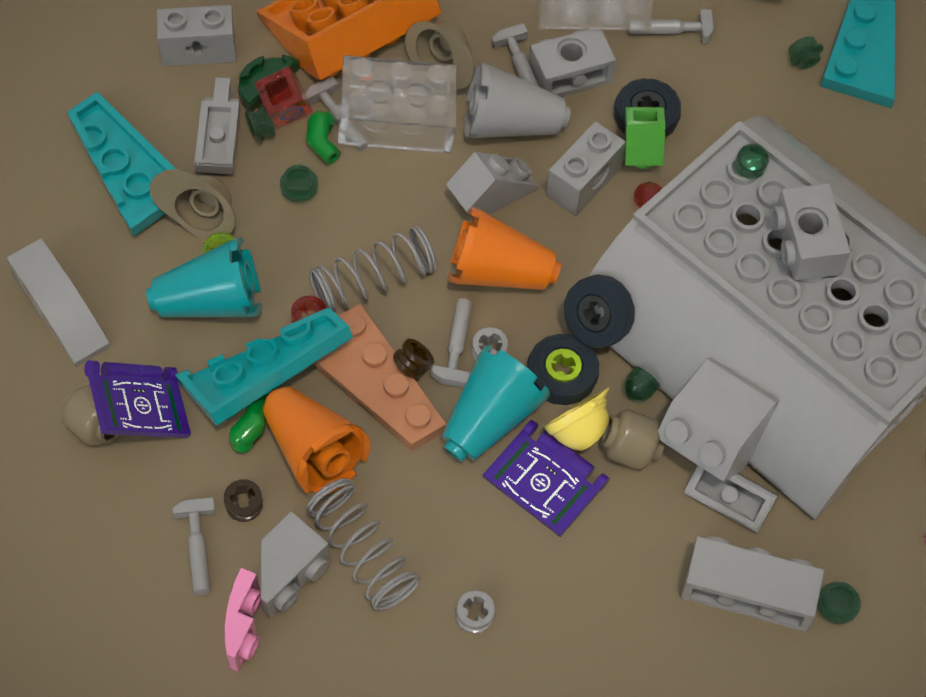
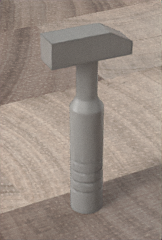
(676, 26)
(510, 37)
(322, 91)
(450, 375)
(196, 541)

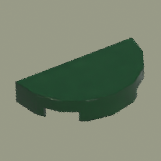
(257, 70)

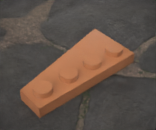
(372, 378)

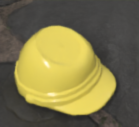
(582, 423)

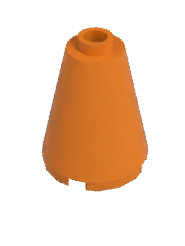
(500, 256)
(314, 439)

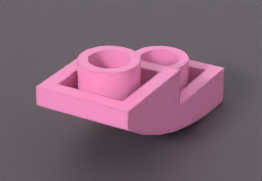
(240, 629)

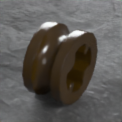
(413, 358)
(231, 494)

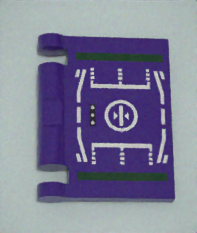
(137, 400)
(545, 478)

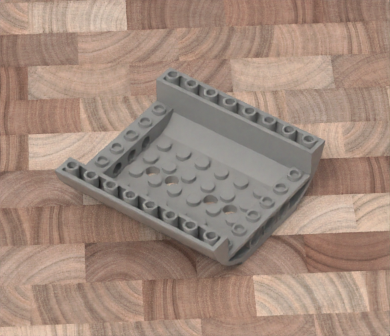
(725, 295)

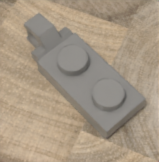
(218, 130)

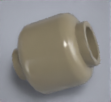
(81, 417)
(632, 439)

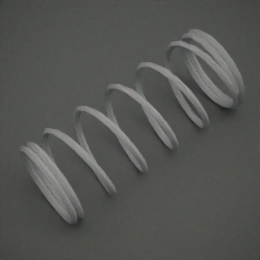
(317, 276)
(395, 597)

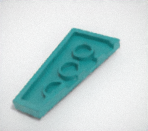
(865, 53)
(121, 159)
(266, 363)

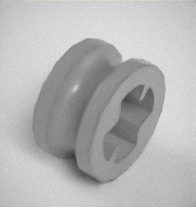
(487, 337)
(488, 610)

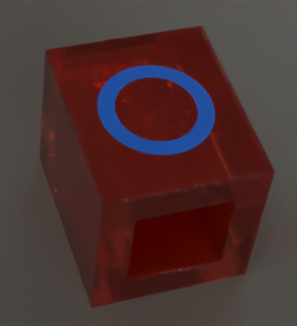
(283, 96)

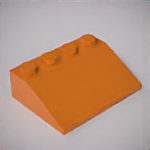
(327, 29)

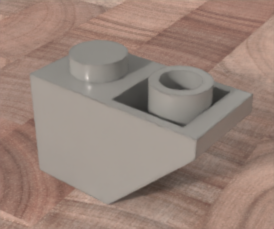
(491, 182)
(290, 559)

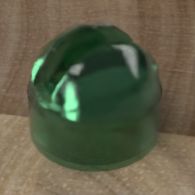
(752, 161)
(640, 385)

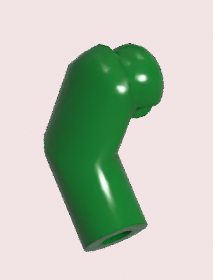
(317, 136)
(248, 427)

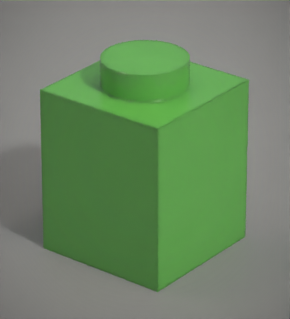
(644, 136)

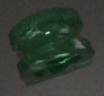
(260, 124)

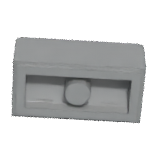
(735, 498)

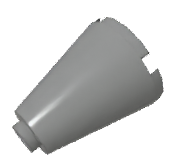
(511, 106)

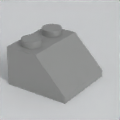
(717, 420)

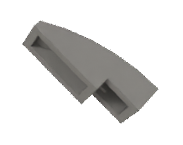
(58, 302)

